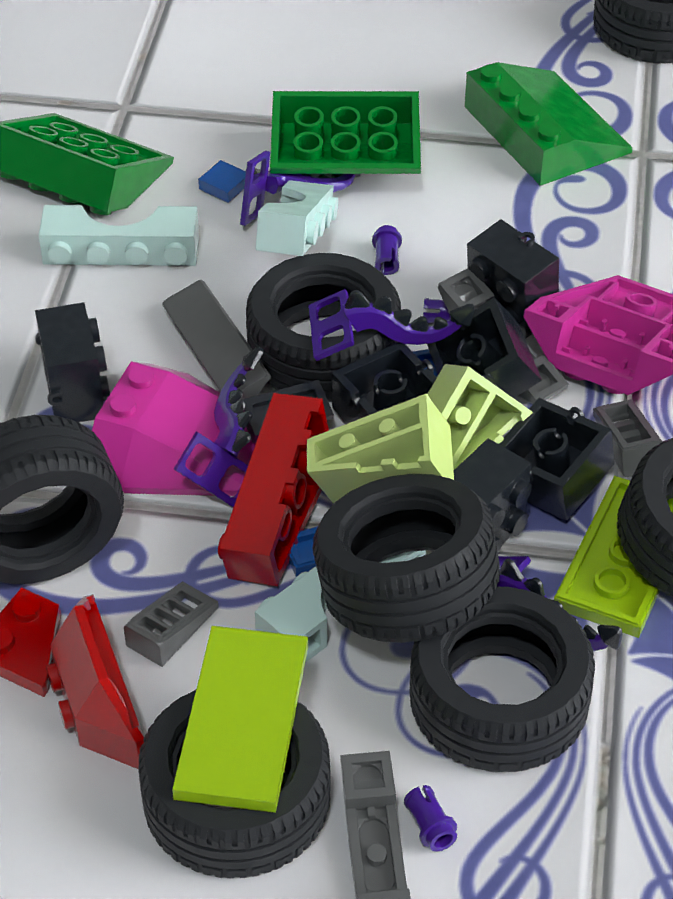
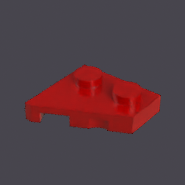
(26, 633)

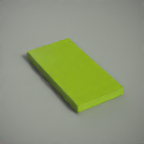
(601, 579)
(241, 719)

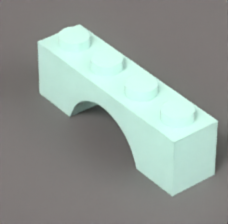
(297, 220)
(162, 239)
(302, 608)

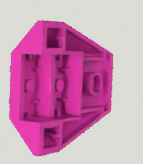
(607, 333)
(151, 424)

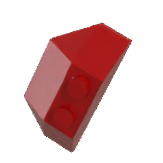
(93, 687)

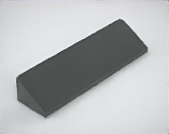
(213, 336)

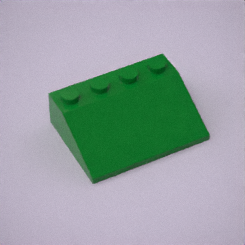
(540, 121)
(345, 132)
(78, 161)

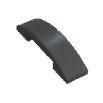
(468, 289)
(373, 826)

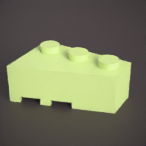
(473, 409)
(384, 444)

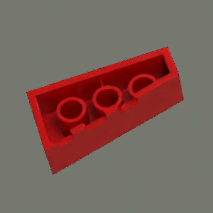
(274, 492)

